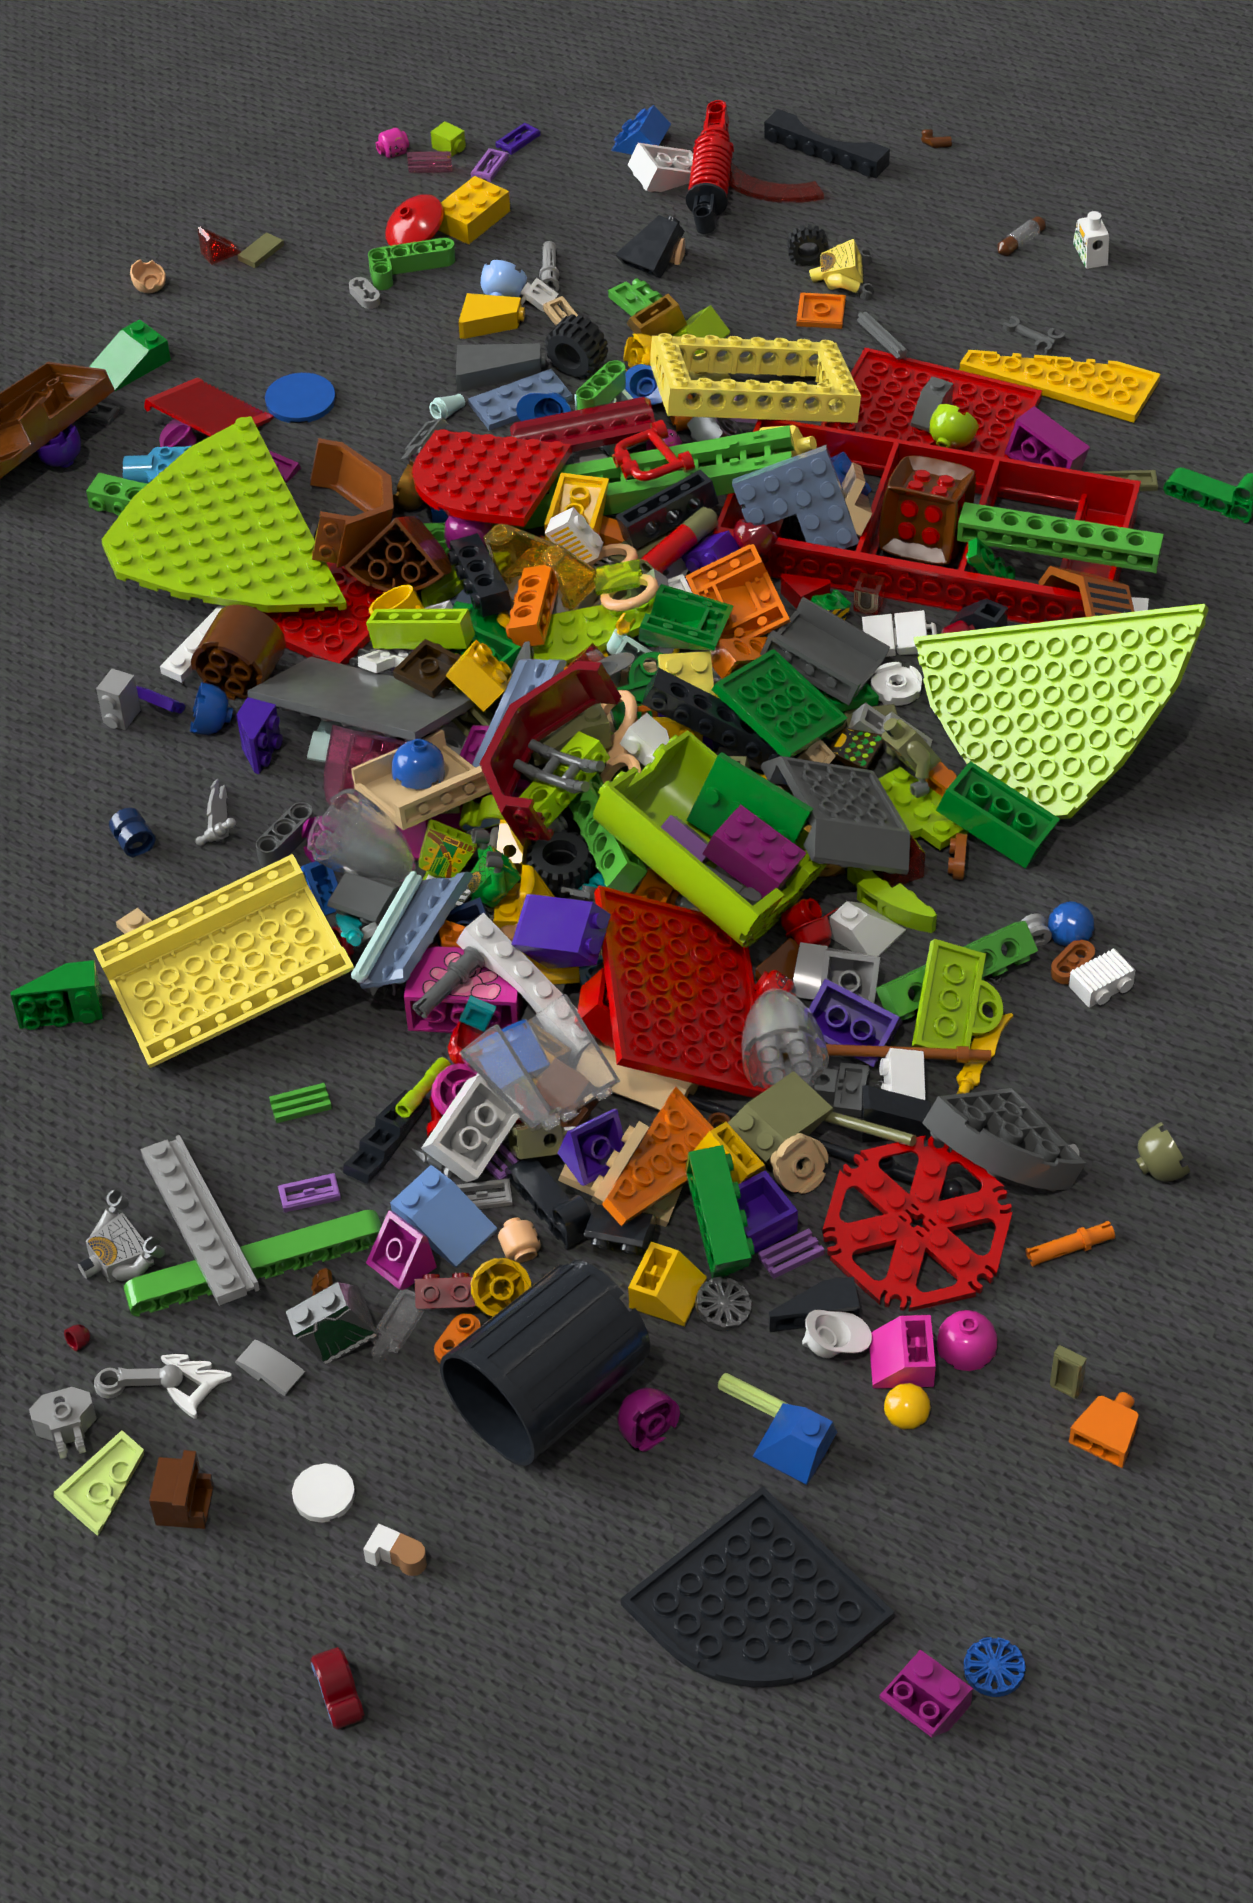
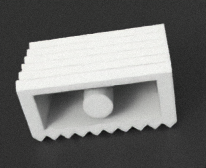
(1102, 978)

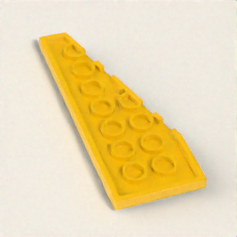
(1104, 388)

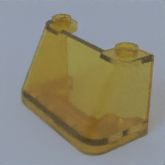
(516, 549)

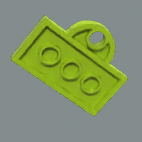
(919, 813)
(954, 998)

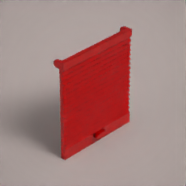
(204, 407)

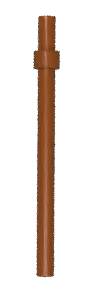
(961, 1054)

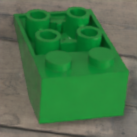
(60, 997)

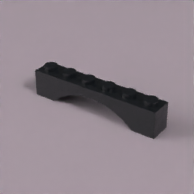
(863, 157)

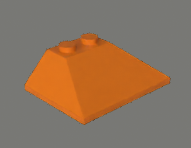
(745, 584)

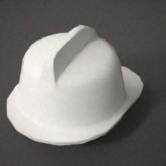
(835, 1333)

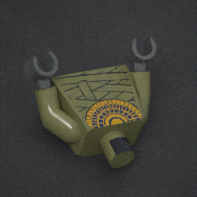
(910, 749)

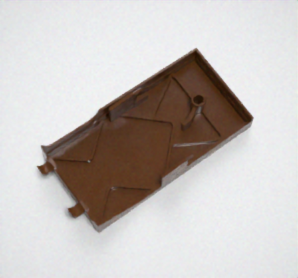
(36, 416)

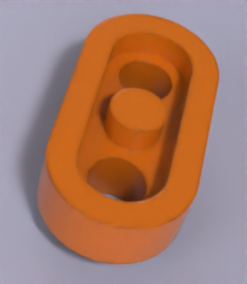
(455, 1333)

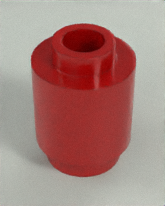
(800, 913)

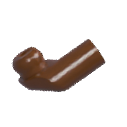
(935, 142)

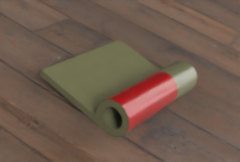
(675, 543)

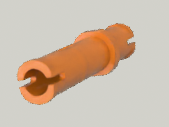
(1080, 1240)

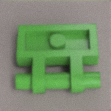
(633, 297)

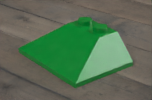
(684, 620)

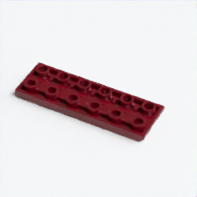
(590, 426)

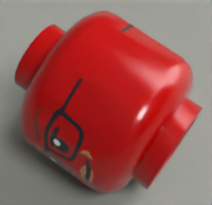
(773, 979)

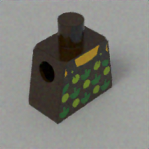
(856, 749)

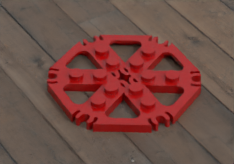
(913, 1242)

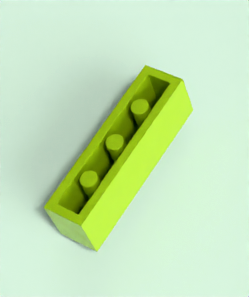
(409, 627)

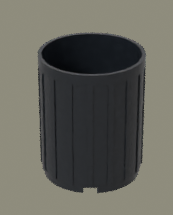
(545, 1361)

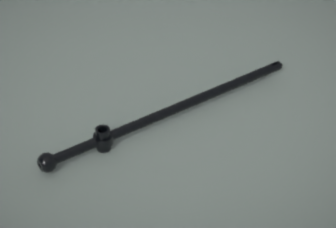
(951, 1187)

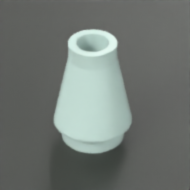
(446, 406)

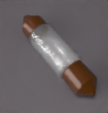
(1021, 236)

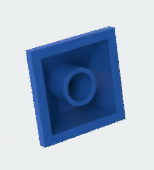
(796, 1442)

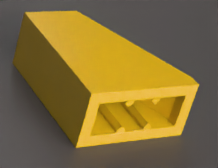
(489, 315)

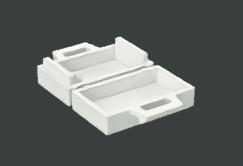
(907, 627)

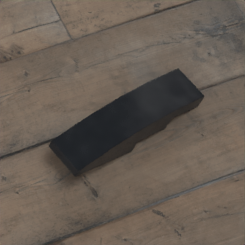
(382, 1141)

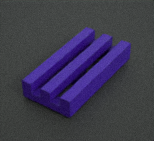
(520, 140)
(160, 700)

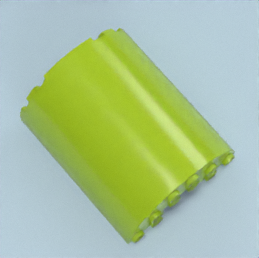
(640, 803)

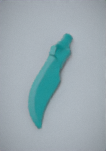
(350, 928)

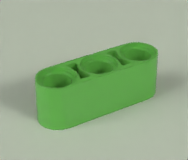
(602, 386)

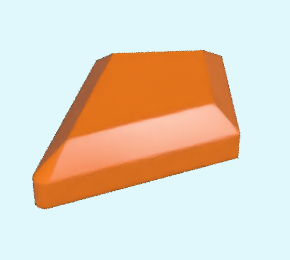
(449, 934)

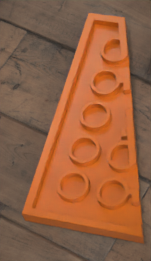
(659, 1159)

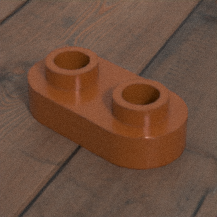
(957, 864)
(1068, 960)

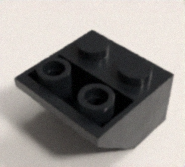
(631, 1237)

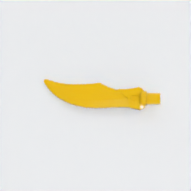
(971, 1072)

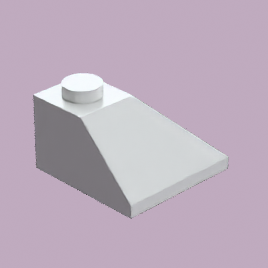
(863, 929)

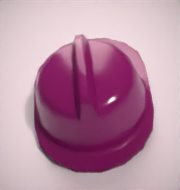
(177, 435)

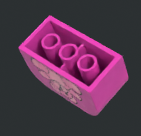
(482, 985)

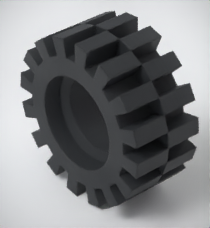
(803, 236)

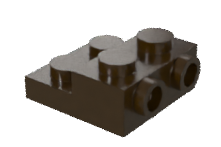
(427, 668)

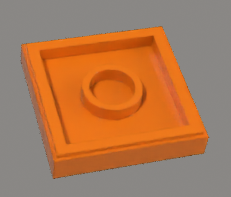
(821, 310)

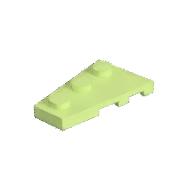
(100, 1482)

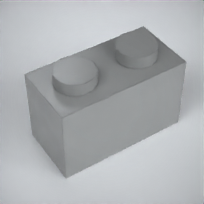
(118, 699)

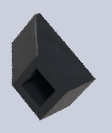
(983, 615)

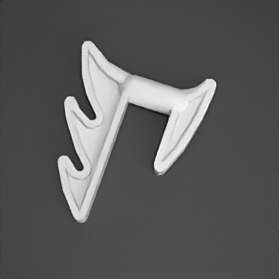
(196, 1372)

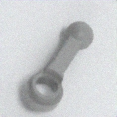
(168, 1377)

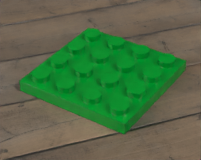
(779, 704)

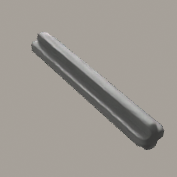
(882, 335)

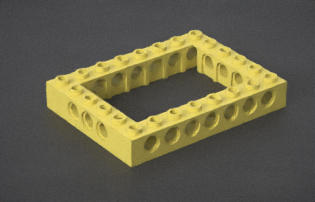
(835, 394)

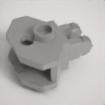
(65, 1420)

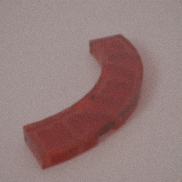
(771, 191)

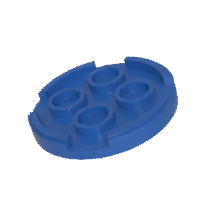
(300, 397)

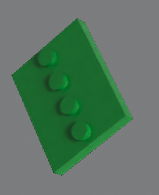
(735, 784)

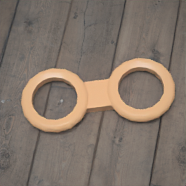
(646, 580)
(619, 755)

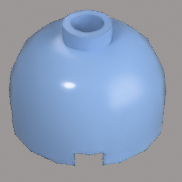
(502, 279)

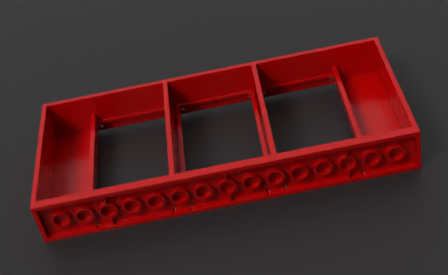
(1093, 496)

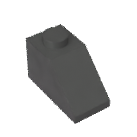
(933, 394)

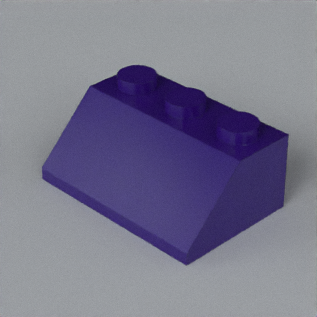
(852, 1019)

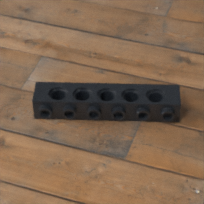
(705, 715)

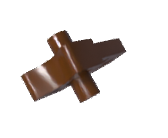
(321, 1281)

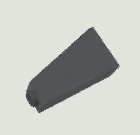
(496, 364)

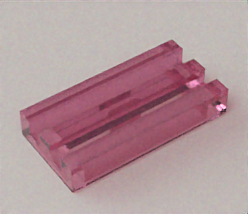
(429, 165)

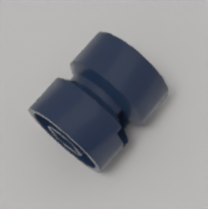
(132, 832)

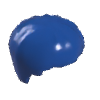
(1070, 923)

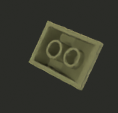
(590, 722)
(779, 1114)

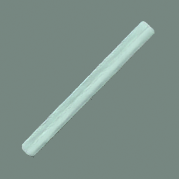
(386, 927)

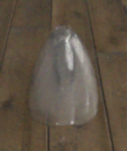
(360, 840)
(776, 1026)

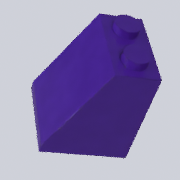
(561, 931)

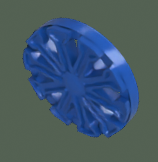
(994, 1667)

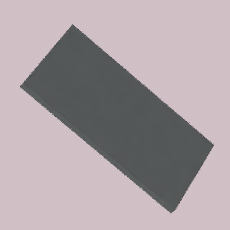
(360, 699)

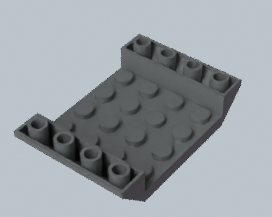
(850, 817)

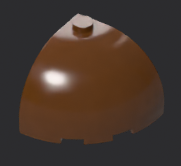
(401, 556)

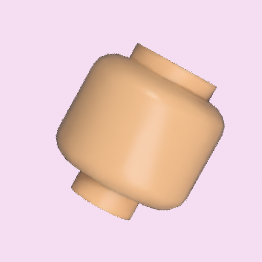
(519, 1240)

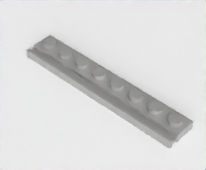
(200, 1220)

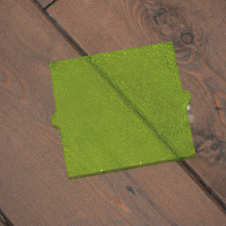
(617, 577)

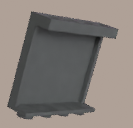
(828, 651)

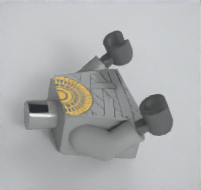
(117, 1246)

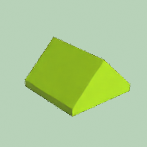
(704, 323)

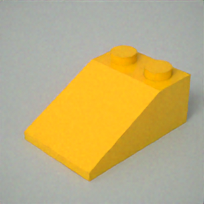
(583, 493)

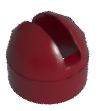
(77, 1336)

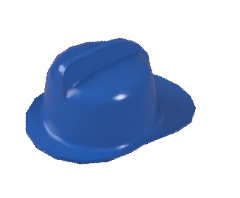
(642, 383)
(541, 405)

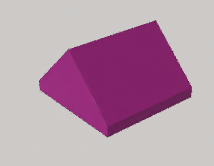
(401, 1252)

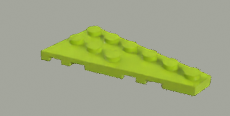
(576, 629)

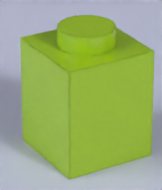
(448, 138)

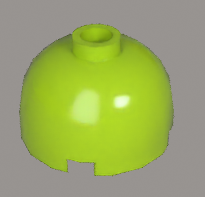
(952, 428)

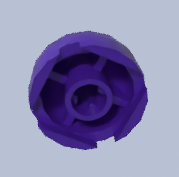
(61, 449)

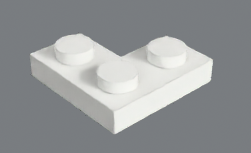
(382, 659)

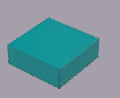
(477, 1013)

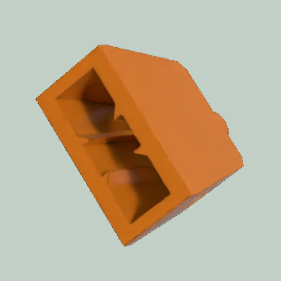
(1107, 1428)

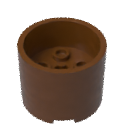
(239, 650)

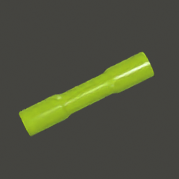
(415, 1096)

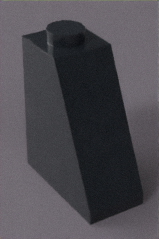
(653, 246)
(894, 1112)

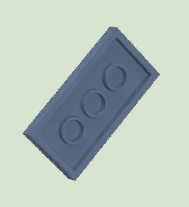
(500, 404)

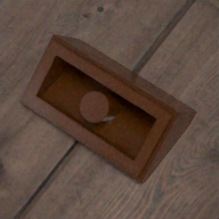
(782, 960)

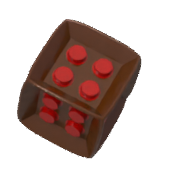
(924, 509)

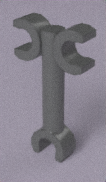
(1041, 340)

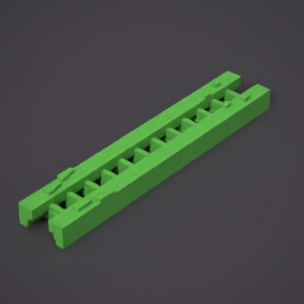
(731, 454)

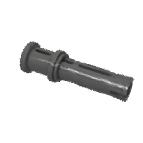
(456, 974)

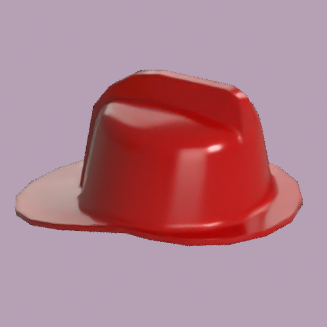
(813, 932)

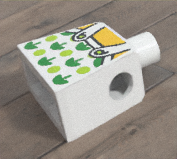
(1090, 233)

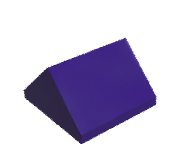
(591, 1145)

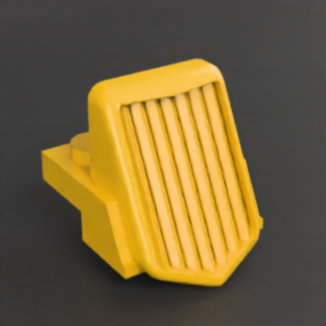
(510, 907)

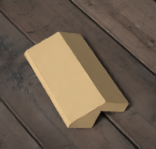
(857, 503)
(644, 1086)

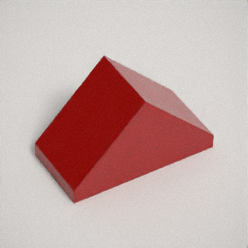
(795, 587)

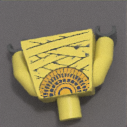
(843, 269)

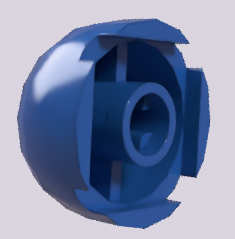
(210, 710)
(418, 764)

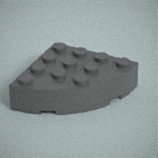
(1004, 1138)

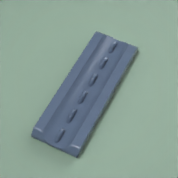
(525, 678)
(417, 929)

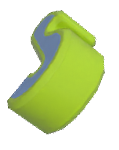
(480, 815)

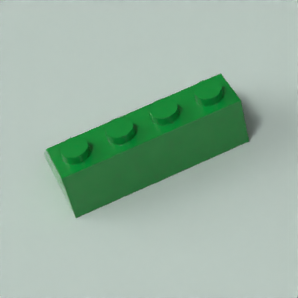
(997, 814)
(718, 1211)

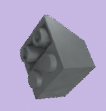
(363, 897)

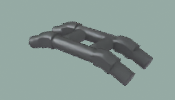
(555, 758)

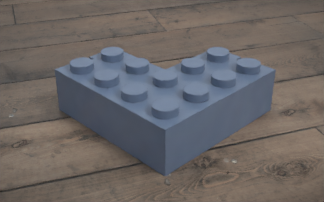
(802, 487)

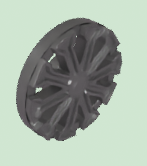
(722, 1303)

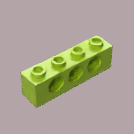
(552, 799)

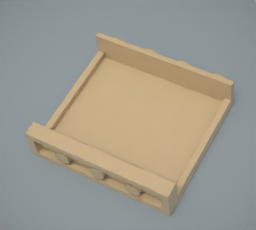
(413, 806)

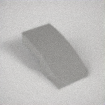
(808, 970)
(270, 1365)

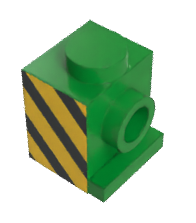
(834, 603)

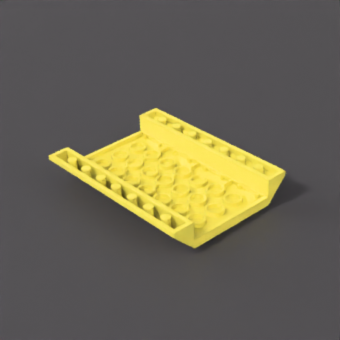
(222, 960)

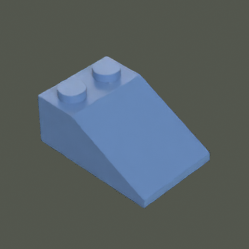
(444, 1215)

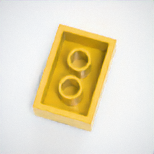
(473, 209)

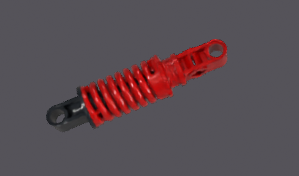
(710, 169)

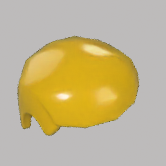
(907, 1406)

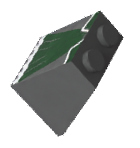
(333, 1321)

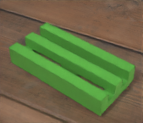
(300, 1098)

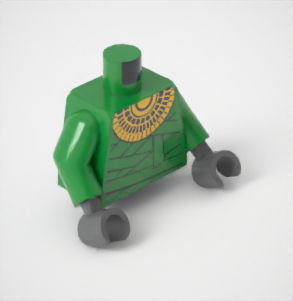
(493, 873)

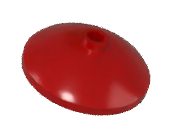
(415, 220)

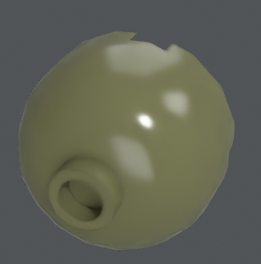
(1160, 1155)

